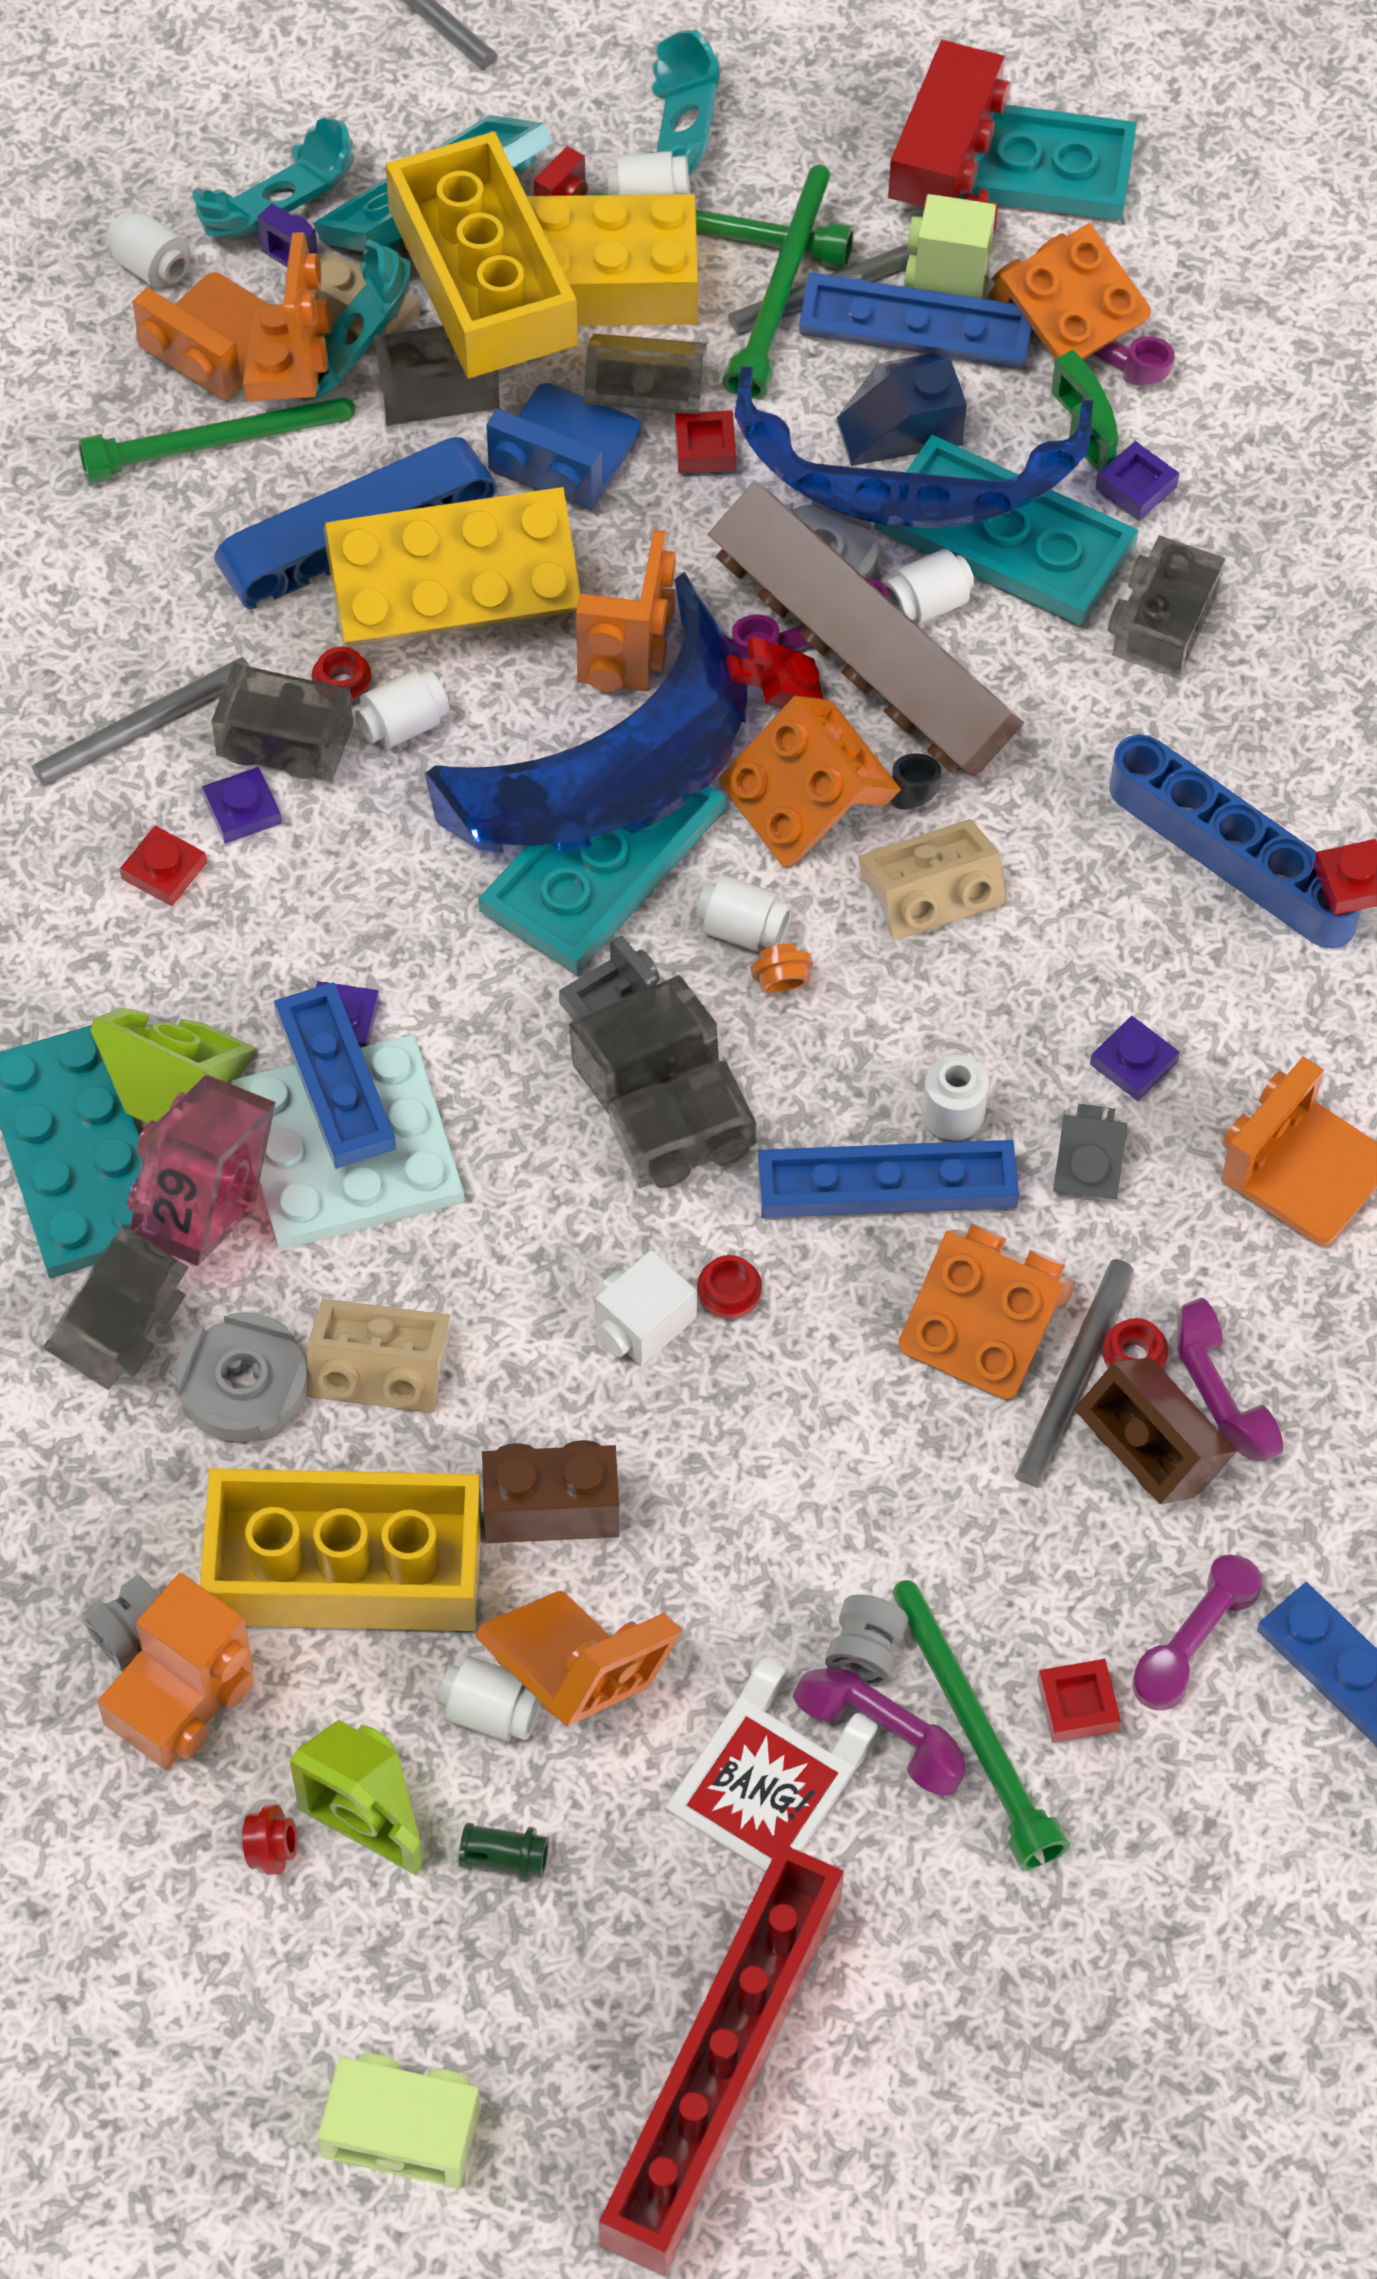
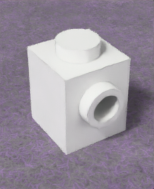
(643, 1308)

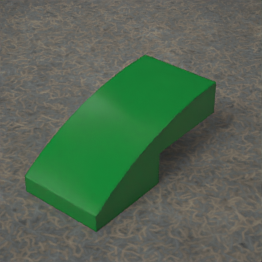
(1070, 385)

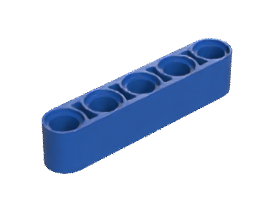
(291, 546)
(1223, 816)

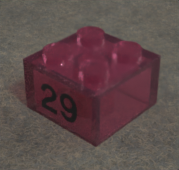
(200, 1168)

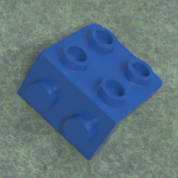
(561, 444)

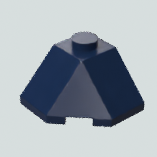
(901, 409)

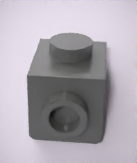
(611, 982)
(1090, 1152)

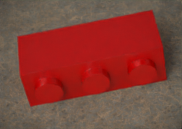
(948, 124)

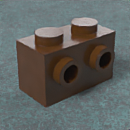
(1155, 1430)
(550, 1492)

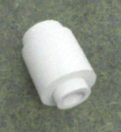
(649, 174)
(148, 249)
(931, 586)
(402, 708)
(743, 913)
(955, 1097)
(488, 1700)

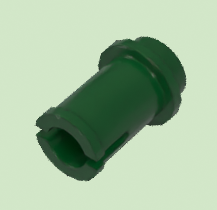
(504, 1851)

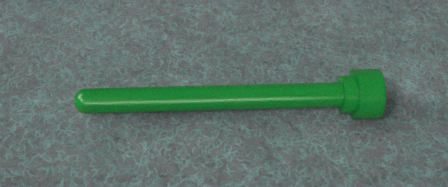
(828, 244)
(779, 287)
(105, 456)
(1030, 1828)

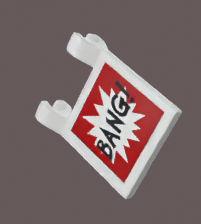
(765, 1780)

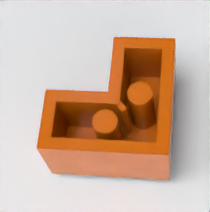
(187, 1669)

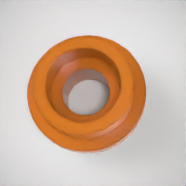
(782, 968)

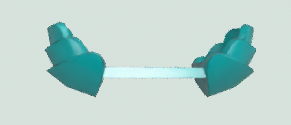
(688, 81)
(319, 168)
(377, 302)

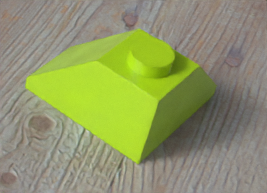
(163, 1058)
(359, 1790)

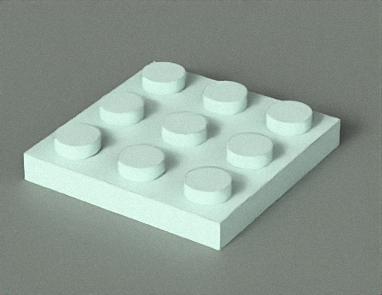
(315, 1200)

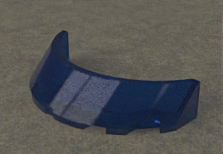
(903, 496)
(621, 776)

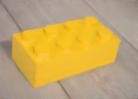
(482, 254)
(625, 255)
(452, 567)
(344, 1548)

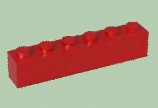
(720, 2060)

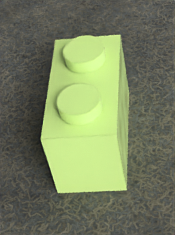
(951, 247)
(400, 2120)

